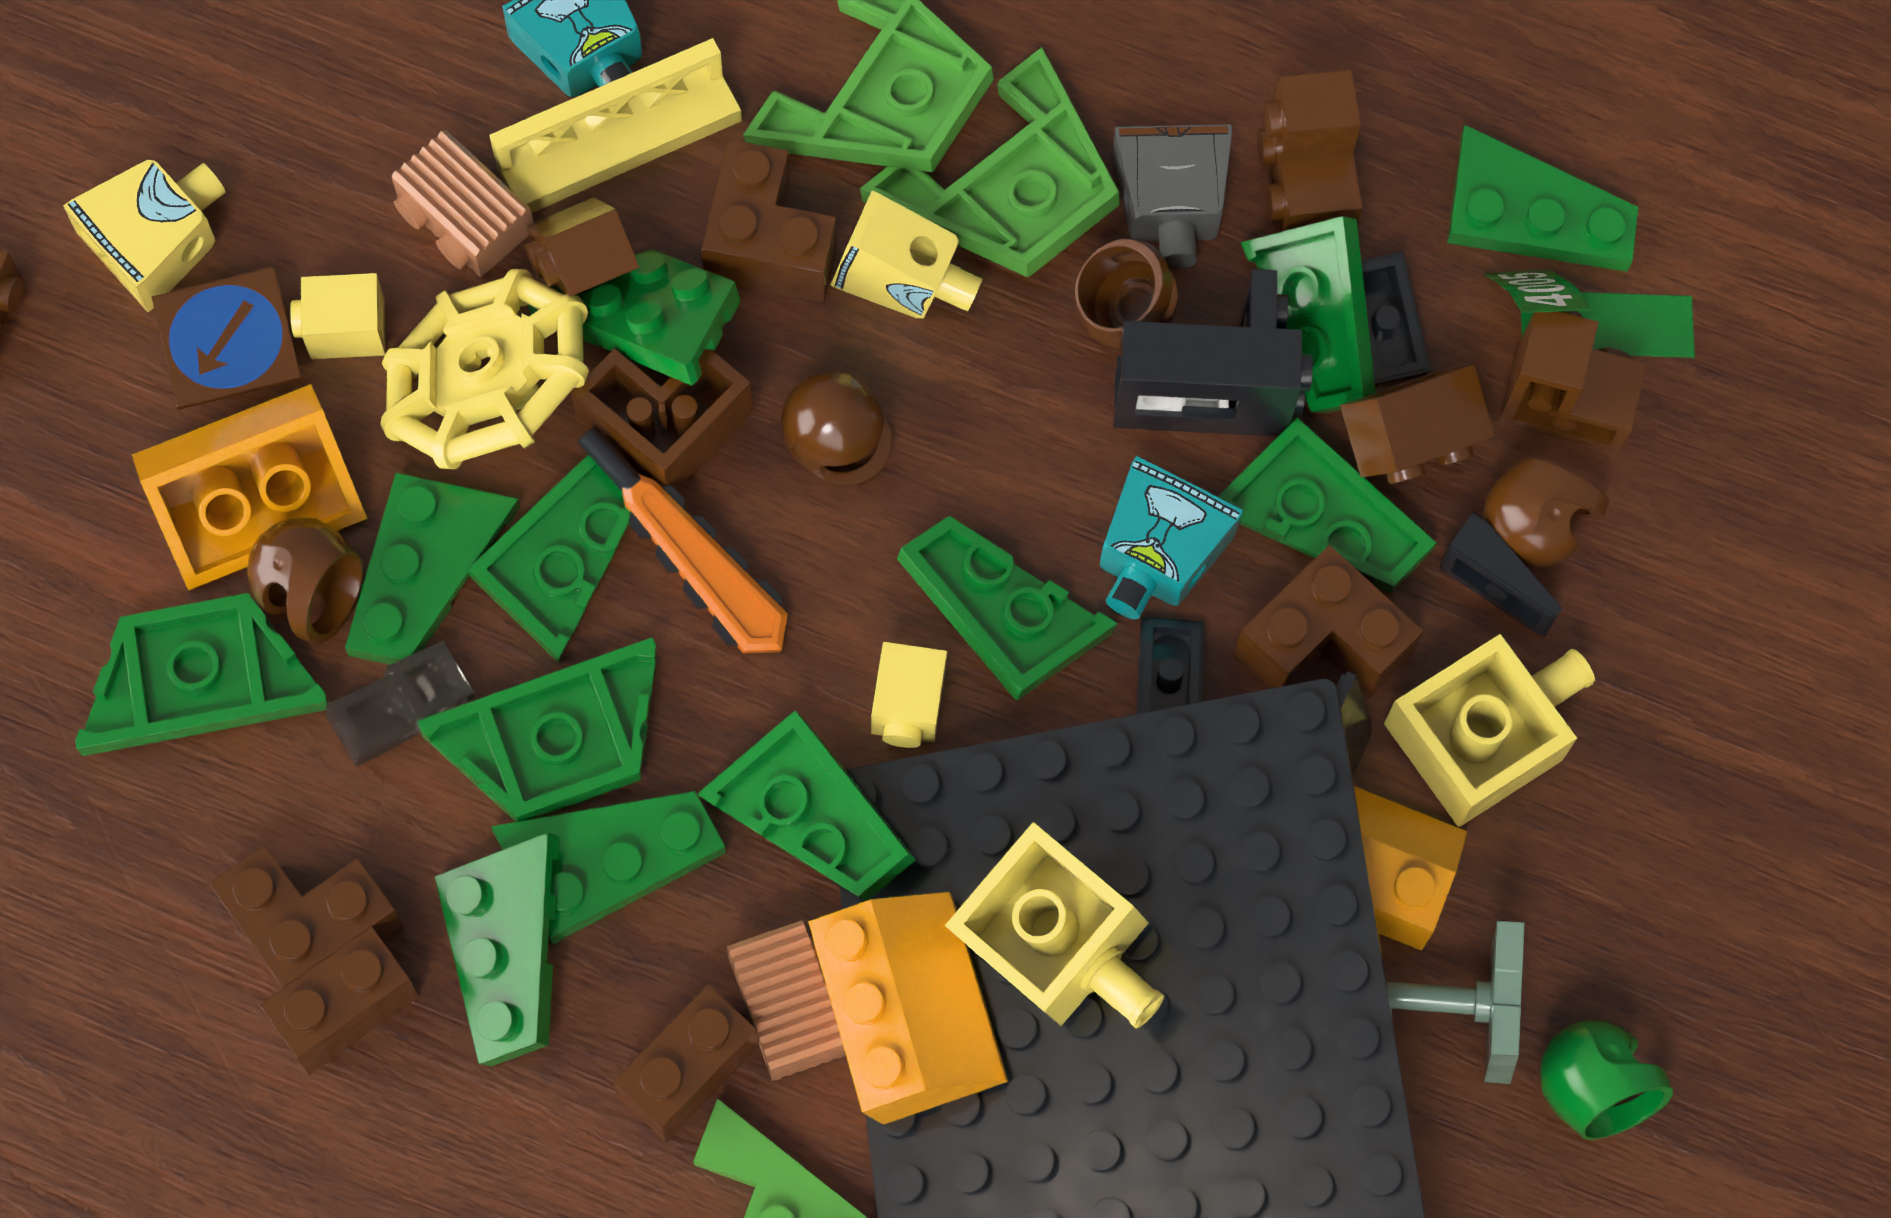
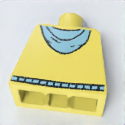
(148, 225)
(903, 261)

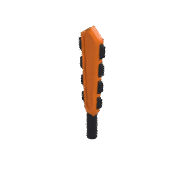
(714, 577)

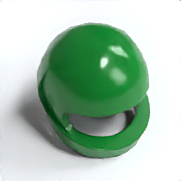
(1593, 1068)

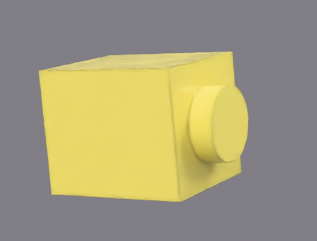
(340, 316)
(908, 694)

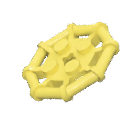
(478, 326)

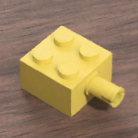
(1487, 725)
(1056, 931)

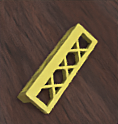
(616, 127)

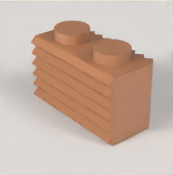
(460, 204)
(787, 999)

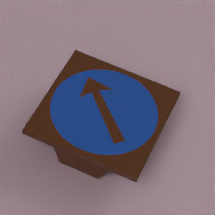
(226, 338)

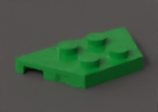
(660, 314)
(194, 675)
(555, 734)

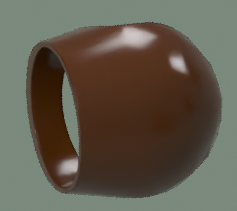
(1124, 289)
(836, 423)
(1534, 510)
(295, 563)

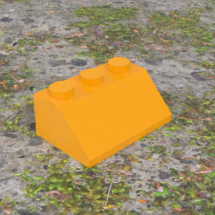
(242, 477)
(1408, 866)
(906, 1004)

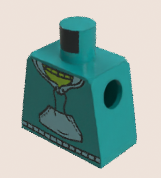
(575, 40)
(1163, 538)

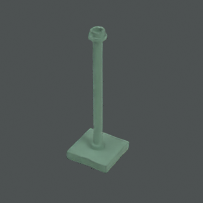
(1490, 1002)

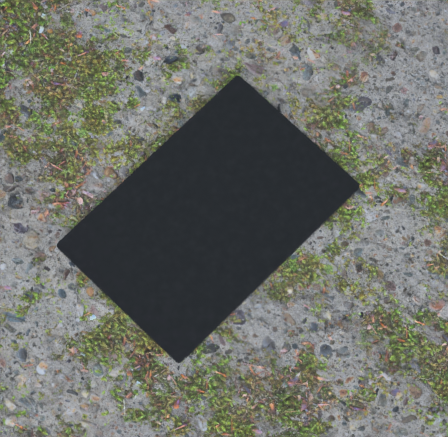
(1275, 1042)

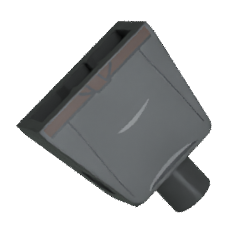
(1172, 185)

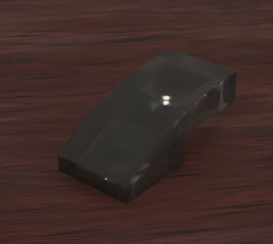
(388, 709)

